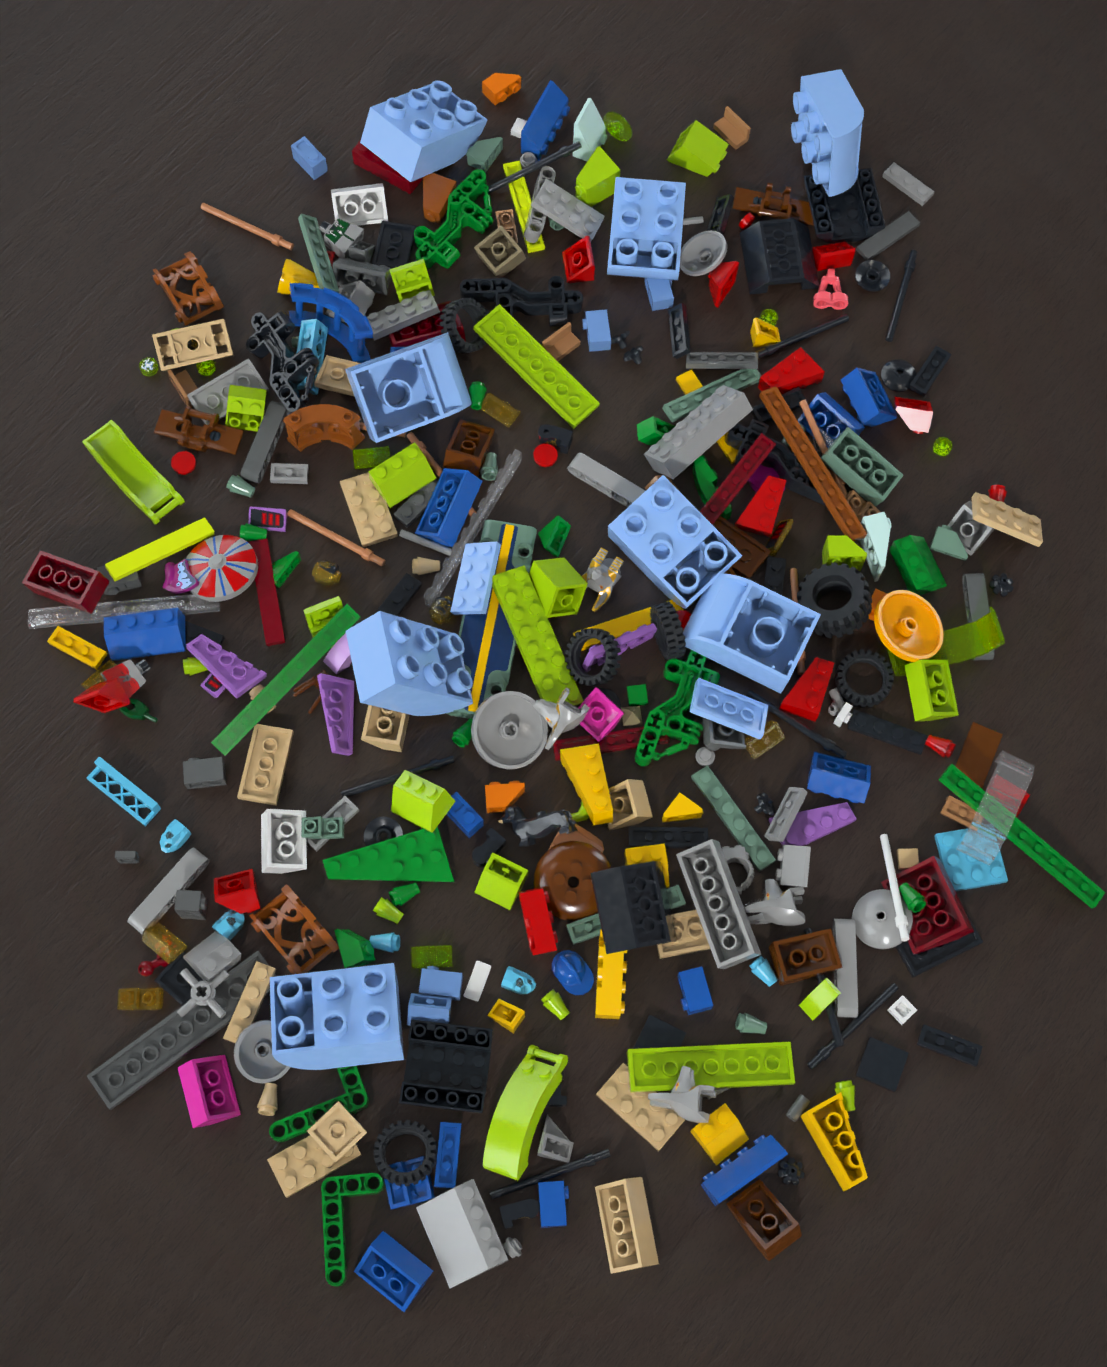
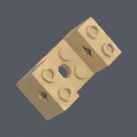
(212, 344)

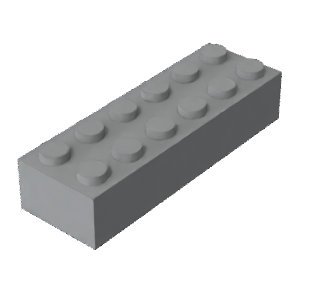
(698, 431)
(718, 904)

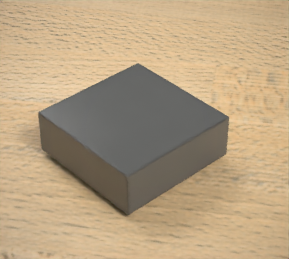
(127, 856)

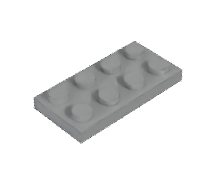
(567, 210)
(402, 314)
(214, 395)

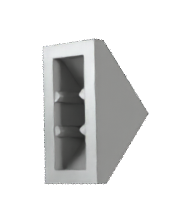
(554, 1143)

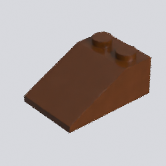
(468, 447)
(804, 956)
(765, 1219)

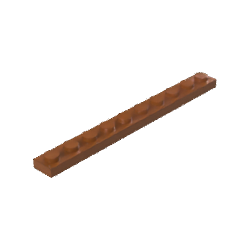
(812, 464)

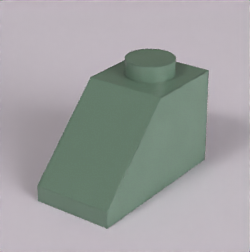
(484, 153)
(948, 543)

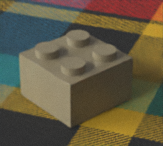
(500, 252)

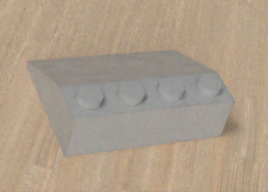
(462, 1233)

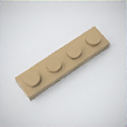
(250, 1000)

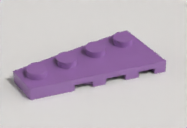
(632, 639)
(225, 666)
(338, 707)
(817, 823)

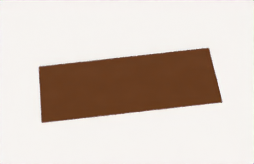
(978, 753)

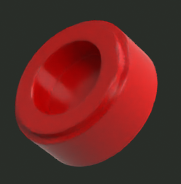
(747, 221)

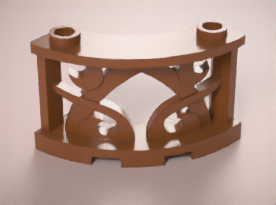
(172, 274)
(323, 422)
(288, 902)

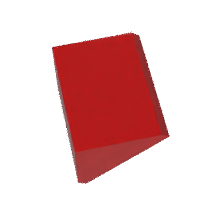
(833, 255)
(579, 261)
(104, 696)

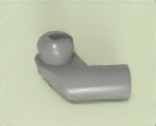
(837, 703)

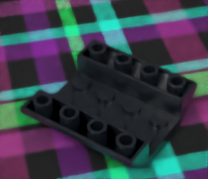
(849, 215)
(778, 254)
(633, 906)
(447, 1066)

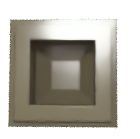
(631, 716)

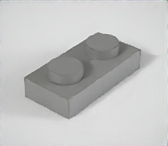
(289, 473)

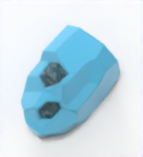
(174, 837)
(229, 924)
(518, 981)

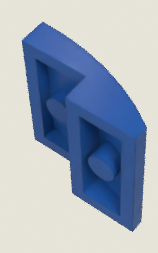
(404, 1196)

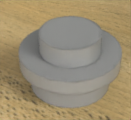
(527, 159)
(705, 756)
(513, 1247)

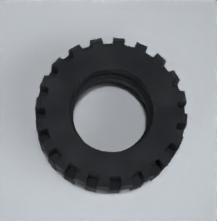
(836, 578)

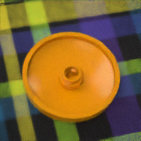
(908, 625)

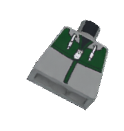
(341, 236)

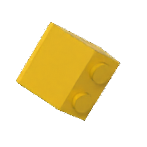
(647, 854)
(721, 1134)

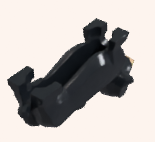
(539, 826)

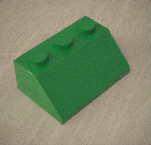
(917, 565)

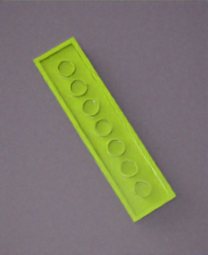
(536, 366)
(534, 636)
(712, 1065)

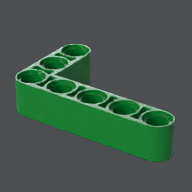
(308, 1114)
(338, 1219)

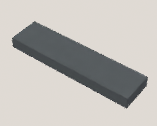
(888, 236)
(722, 360)

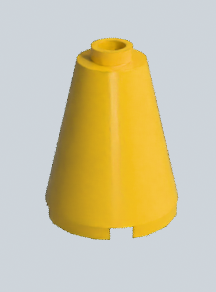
(295, 273)

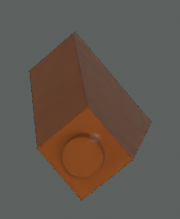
(435, 196)

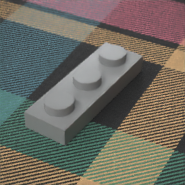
(908, 184)
(344, 809)
(786, 814)

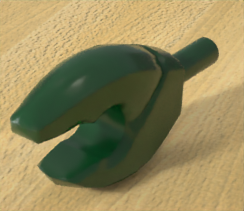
(139, 712)

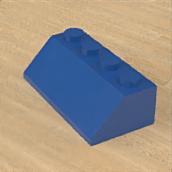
(544, 121)
(449, 506)
(145, 634)
(743, 1169)

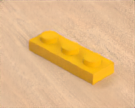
(77, 647)

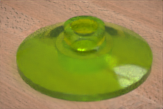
(617, 126)

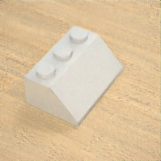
(360, 204)
(281, 841)

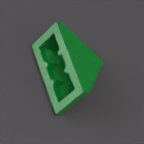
(554, 535)
(284, 567)

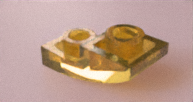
(140, 999)

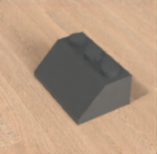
(374, 276)

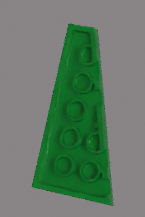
(402, 858)

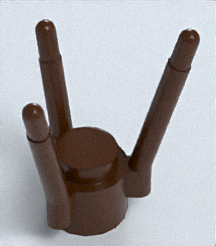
(307, 684)

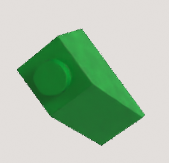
(652, 430)
(354, 948)

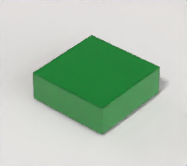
(637, 695)

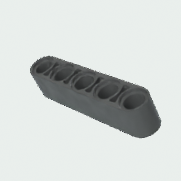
(264, 442)
(976, 602)

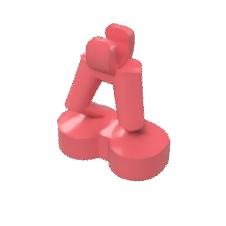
(825, 299)

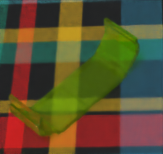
(962, 642)

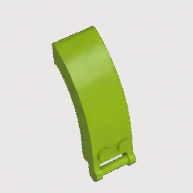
(132, 471)
(520, 1112)

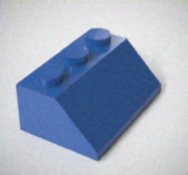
(868, 397)
(830, 417)
(839, 777)
(393, 1271)

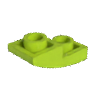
(819, 999)

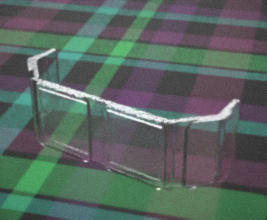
(997, 808)

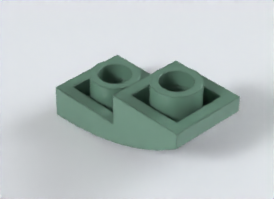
(322, 828)

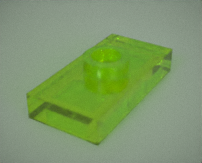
(370, 457)

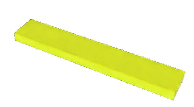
(522, 202)
(159, 549)

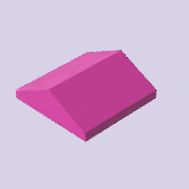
(601, 716)

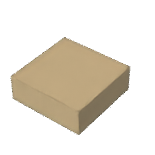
(907, 858)

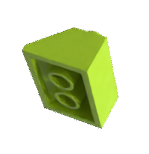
(402, 475)
(931, 690)
(420, 801)

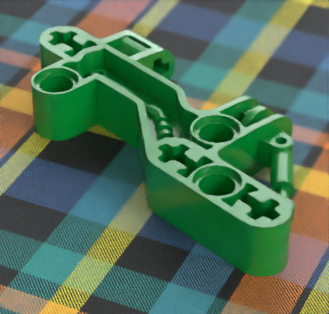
(461, 212)
(673, 710)

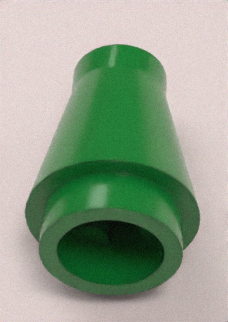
(477, 393)
(250, 532)
(463, 734)
(402, 894)
(912, 898)

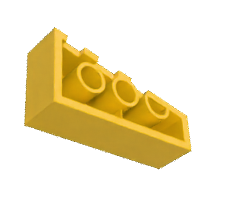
(588, 776)
(610, 983)
(836, 1141)

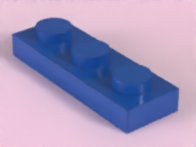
(447, 1155)

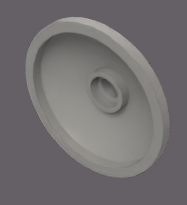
(703, 253)
(874, 931)
(255, 1065)

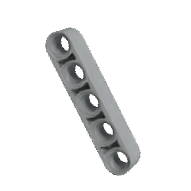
(536, 219)
(604, 480)
(164, 894)
(846, 978)

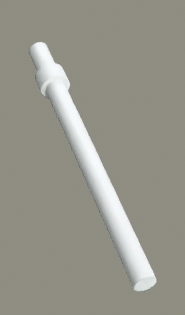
(900, 919)

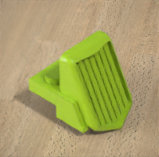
(411, 279)
(320, 614)

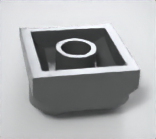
(721, 736)

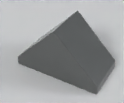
(361, 251)

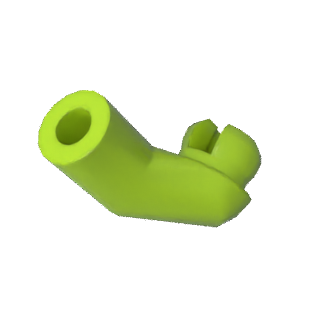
(581, 815)

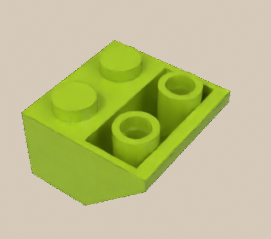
(245, 407)
(843, 550)
(501, 881)

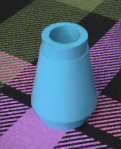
(386, 942)
(763, 970)

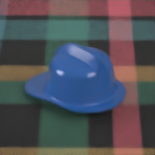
(572, 972)

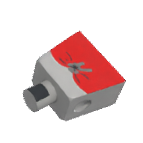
(128, 675)

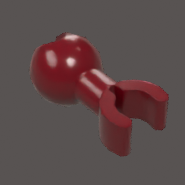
(147, 967)

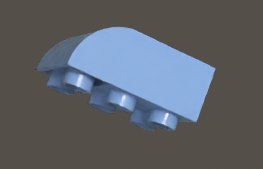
(829, 129)
(422, 130)
(646, 228)
(409, 388)
(672, 543)
(750, 630)
(408, 666)
(336, 1018)

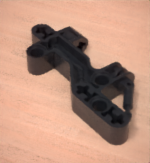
(529, 303)
(286, 366)
(780, 458)

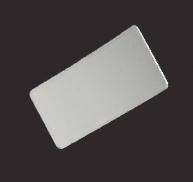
(477, 981)

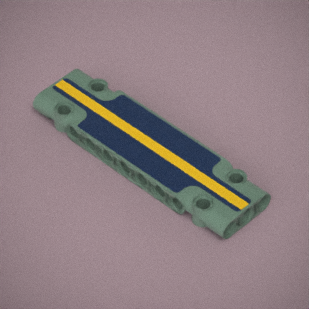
(487, 636)

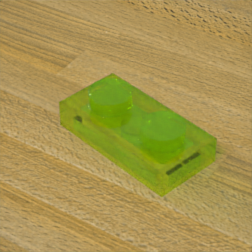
(431, 956)

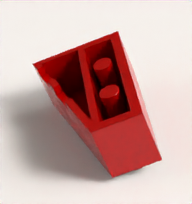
(792, 372)
(763, 508)
(809, 691)
(538, 921)

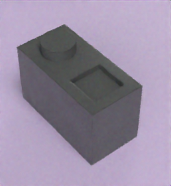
(129, 582)
(204, 772)
(191, 904)

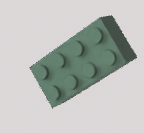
(861, 467)

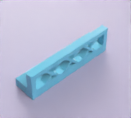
(310, 338)
(132, 790)

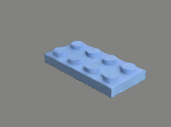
(475, 578)
(729, 708)

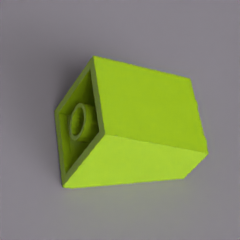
(698, 150)
(597, 178)
(557, 586)

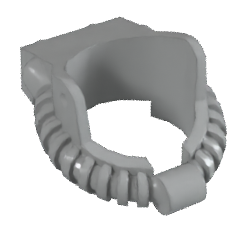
(740, 856)

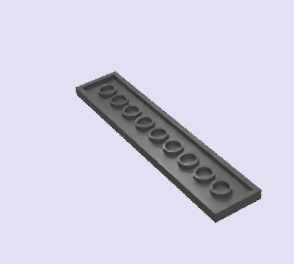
(169, 1040)

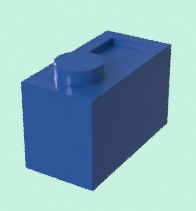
(465, 816)
(694, 991)
(552, 1203)

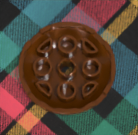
(560, 864)

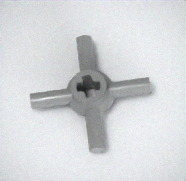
(196, 997)

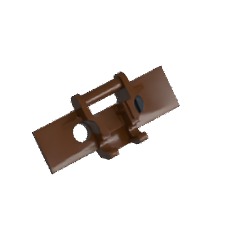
(772, 204)
(196, 437)

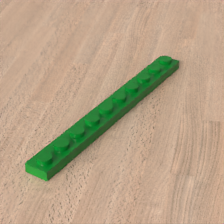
(285, 680)
(1028, 841)

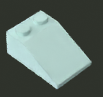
(589, 130)
(876, 542)

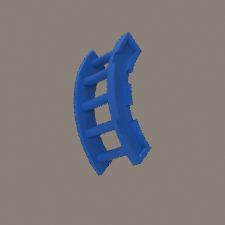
(350, 337)

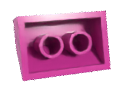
(208, 1090)

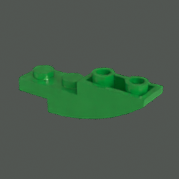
(706, 481)

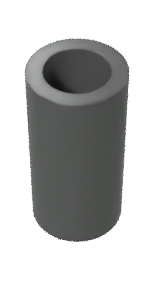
(797, 1108)

